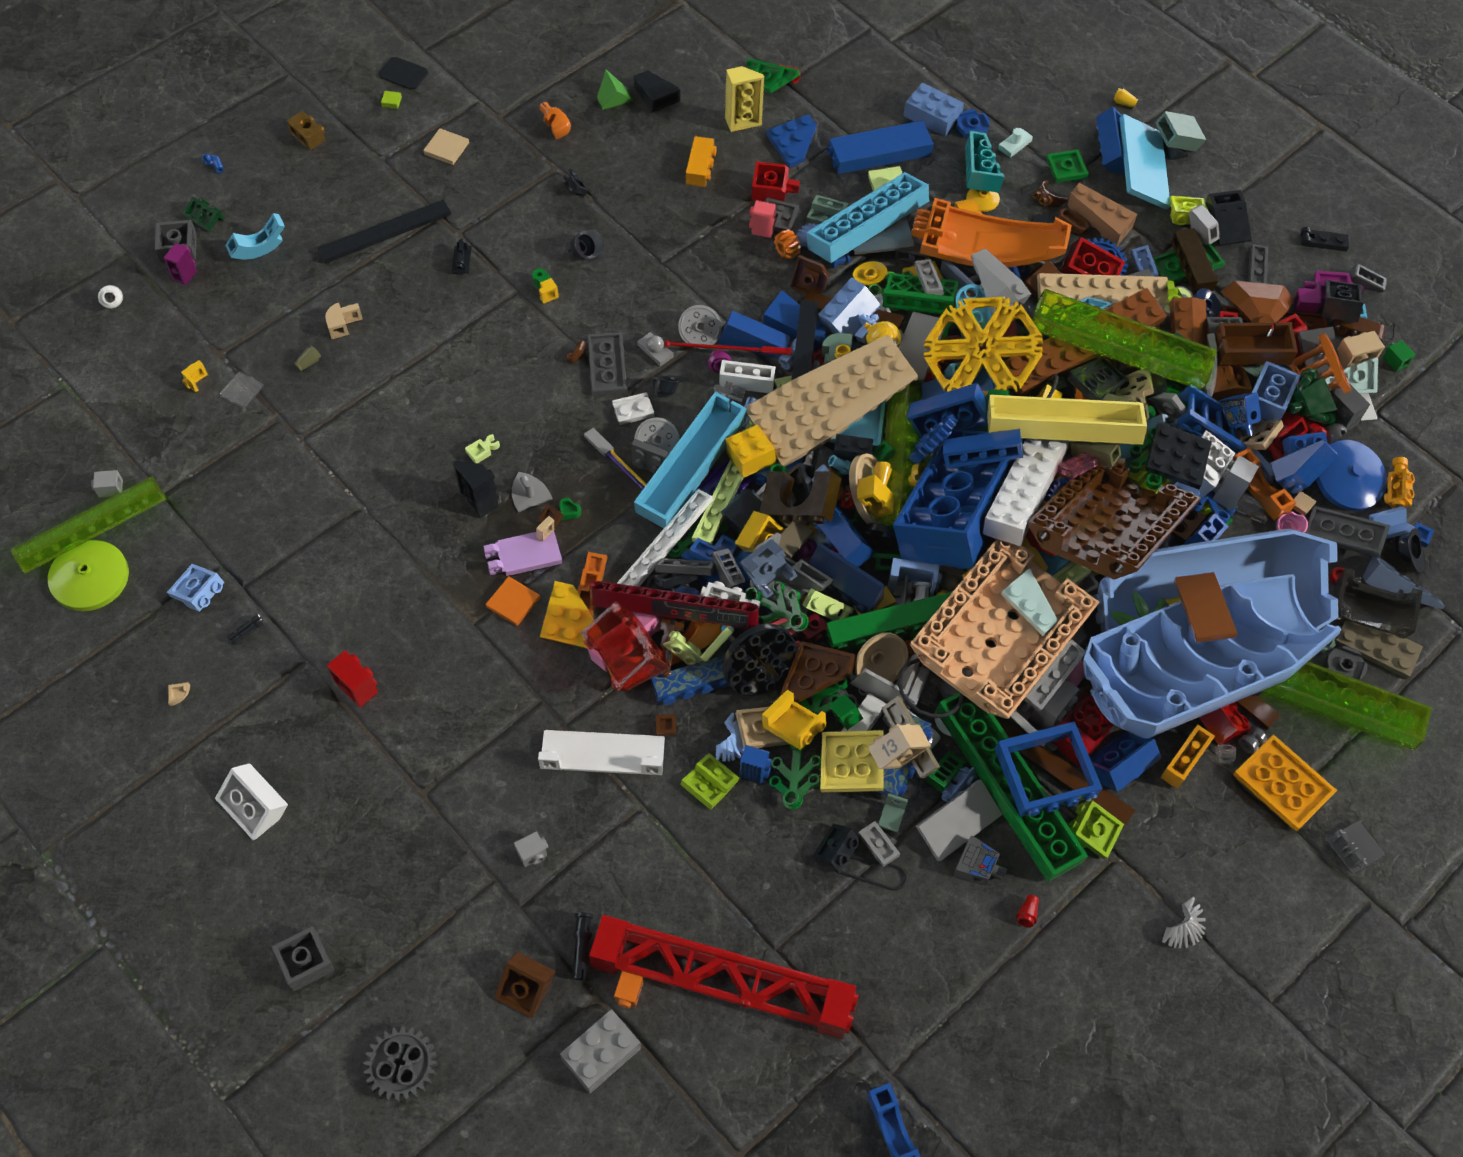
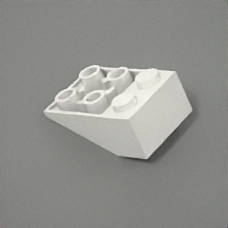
(1217, 462)

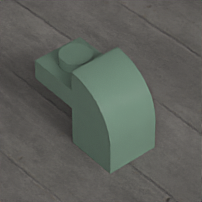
(831, 342)

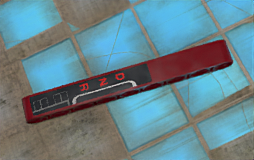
(675, 604)

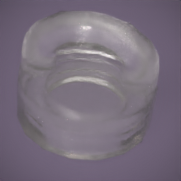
(1225, 751)

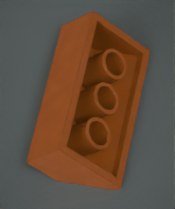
(1189, 318)

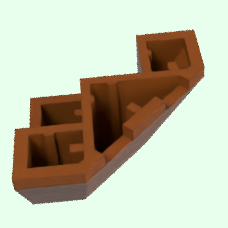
(1258, 301)

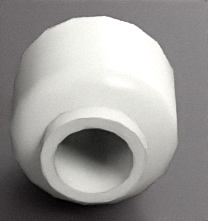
(104, 299)

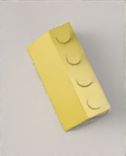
(743, 98)

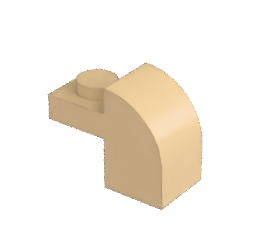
(338, 318)

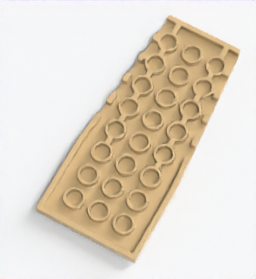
(830, 398)

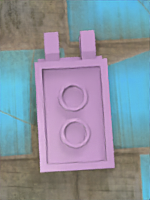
(522, 554)

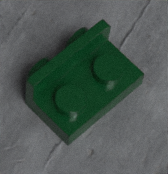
(202, 214)

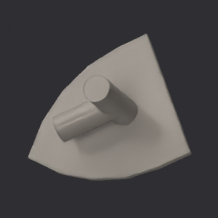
(528, 492)

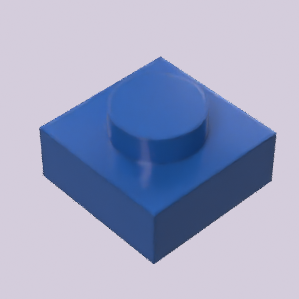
(1425, 533)

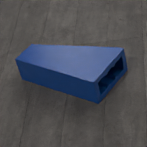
(784, 317)
(749, 333)

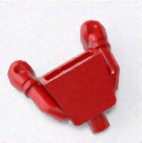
(1293, 426)

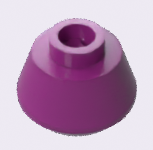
(715, 360)

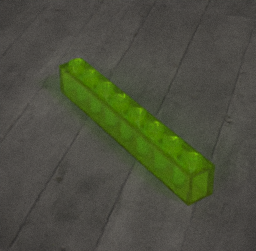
(87, 525)

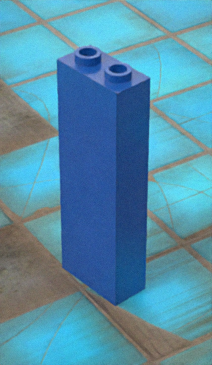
(880, 147)

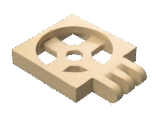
(1137, 393)
(1260, 427)

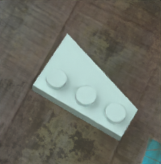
(1362, 375)
(1031, 602)

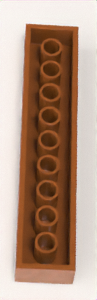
(1062, 357)

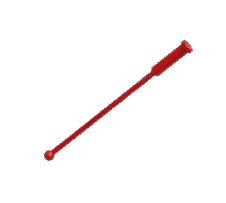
(765, 349)

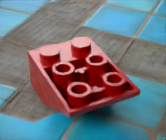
(1091, 725)

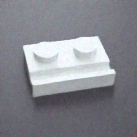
(633, 408)

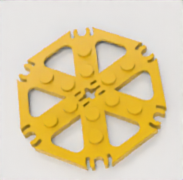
(977, 337)

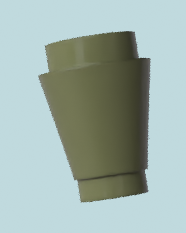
(307, 358)

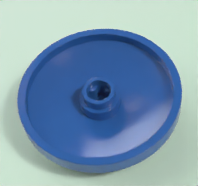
(1354, 478)

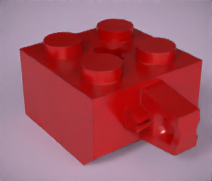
(772, 182)

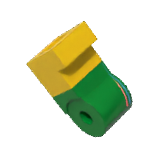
(547, 288)

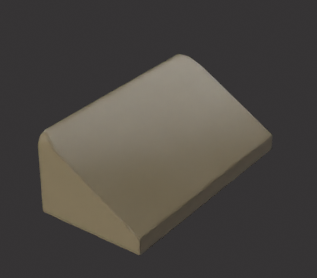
(794, 537)

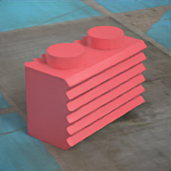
(762, 219)

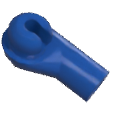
(214, 161)

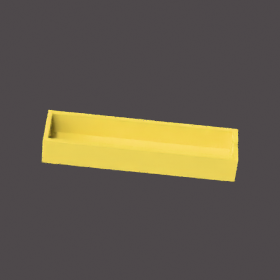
(1068, 419)

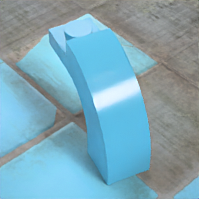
(259, 243)

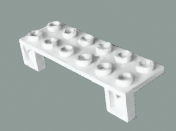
(602, 752)

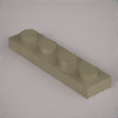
(898, 714)

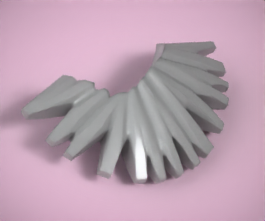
(1188, 930)

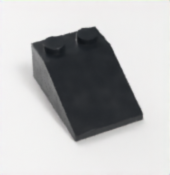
(1342, 301)

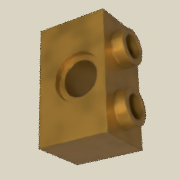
(306, 130)

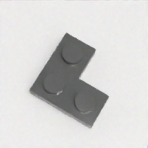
(785, 214)

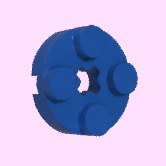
(971, 116)

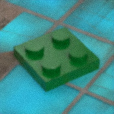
(1067, 166)

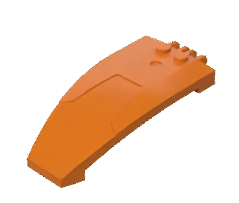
(959, 233)

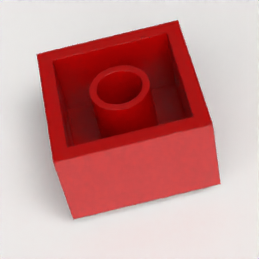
(353, 678)

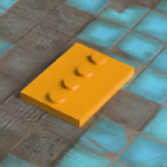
(1285, 782)

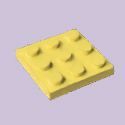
(849, 763)

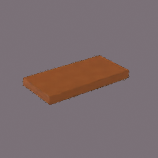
(1205, 607)

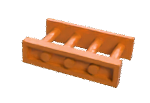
(1330, 358)

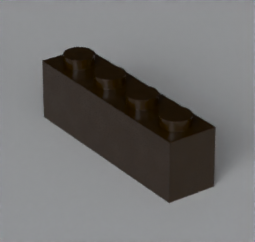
(1194, 260)

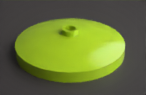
(88, 576)

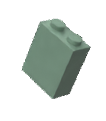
(1180, 131)

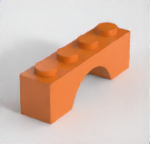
(1273, 500)

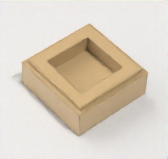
(1303, 503)
(545, 529)

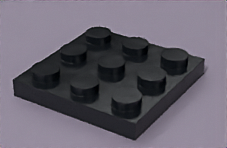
(1178, 455)

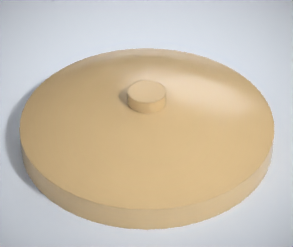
(860, 468)

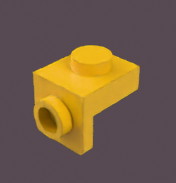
(193, 374)

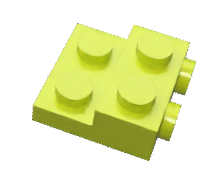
(1180, 208)

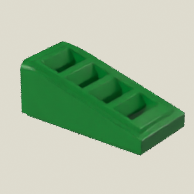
(936, 782)

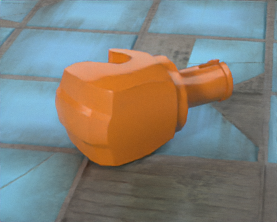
(556, 119)

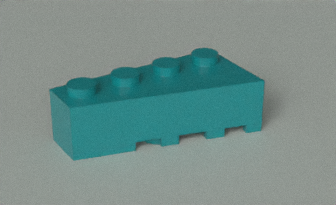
(981, 166)

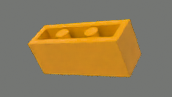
(700, 161)
(1187, 756)

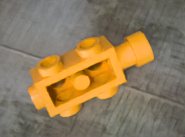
(1399, 484)

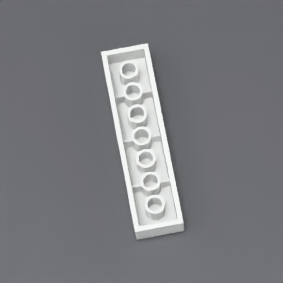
(1024, 489)

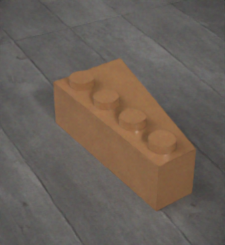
(1102, 213)

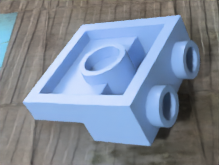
(196, 587)

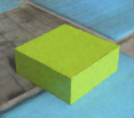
(391, 99)

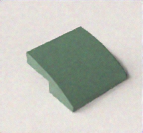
(823, 209)

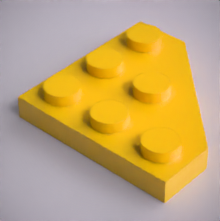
(566, 616)

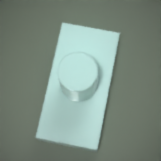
(1015, 142)

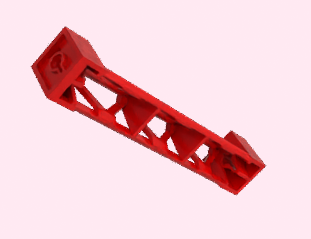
(609, 957)

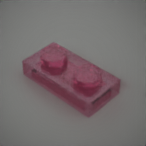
(1077, 465)

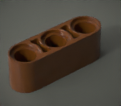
(1364, 325)

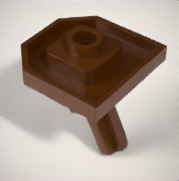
(809, 276)

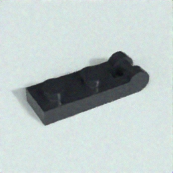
(1324, 239)

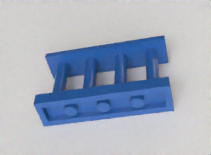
(1199, 424)

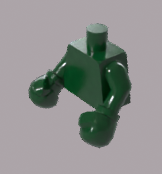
(1313, 399)

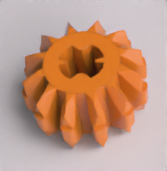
(787, 244)

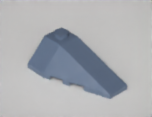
(1384, 576)

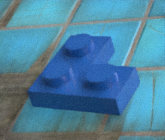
(702, 550)

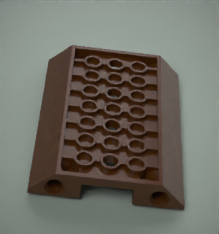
(1109, 521)

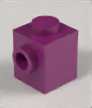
(1307, 300)

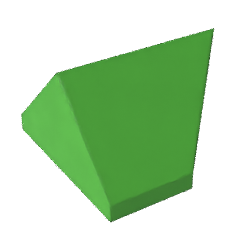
(612, 92)

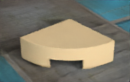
(177, 692)

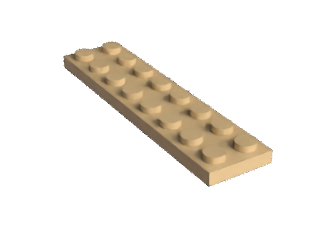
(1102, 287)

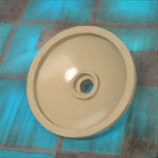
(883, 655)

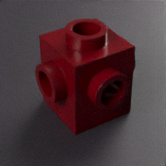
(815, 630)

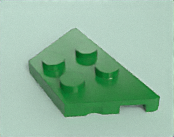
(774, 75)

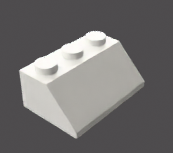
(250, 800)

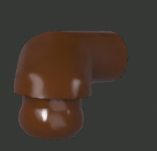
(579, 349)

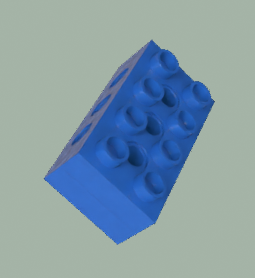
(949, 509)

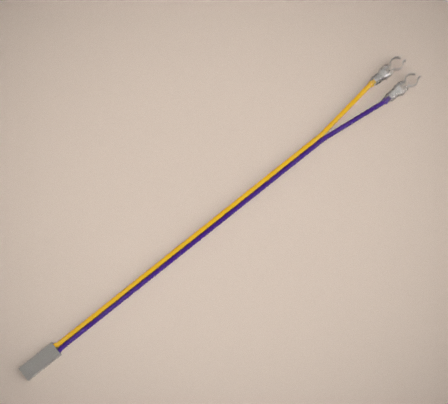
(606, 448)

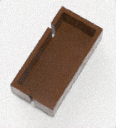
(1252, 346)

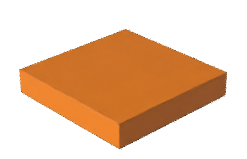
(513, 601)

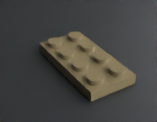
(1381, 648)

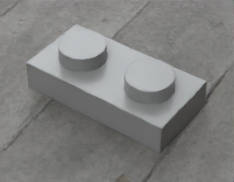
(879, 844)

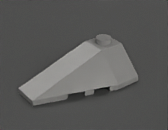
(998, 279)

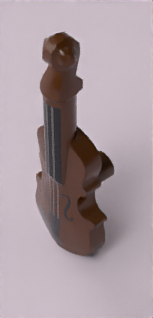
(668, 625)

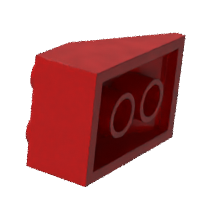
(1090, 260)

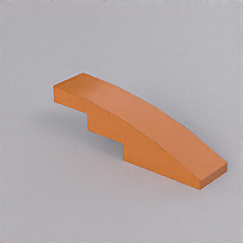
(593, 572)

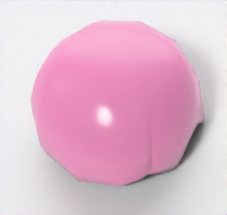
(1292, 521)

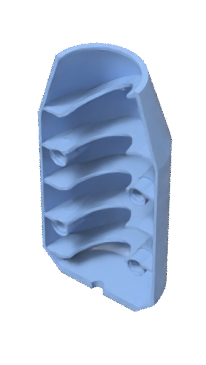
(1157, 676)

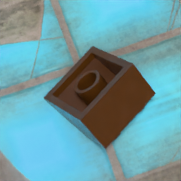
(524, 984)

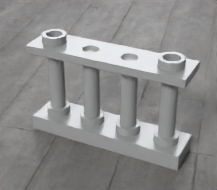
(1051, 679)

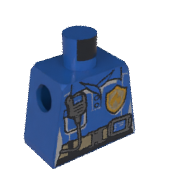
(1242, 411)

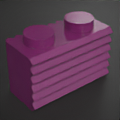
(180, 263)

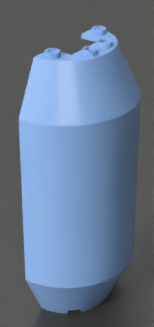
(1231, 561)

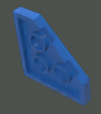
(793, 139)

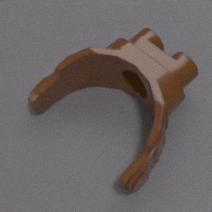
(1046, 197)

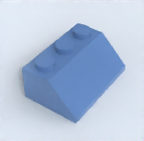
(846, 306)

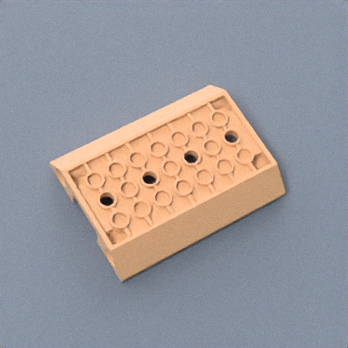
(979, 613)

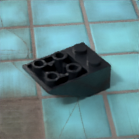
(1232, 216)

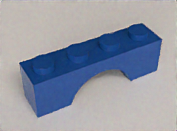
(888, 1116)

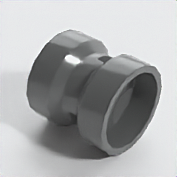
(1254, 738)

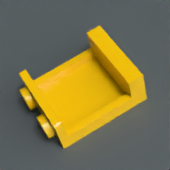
(793, 721)

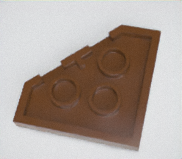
(816, 669)

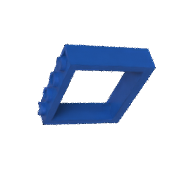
(1038, 738)

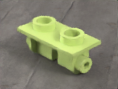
(684, 650)

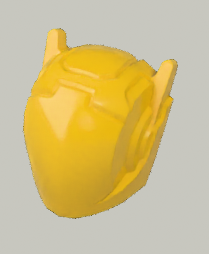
(881, 329)

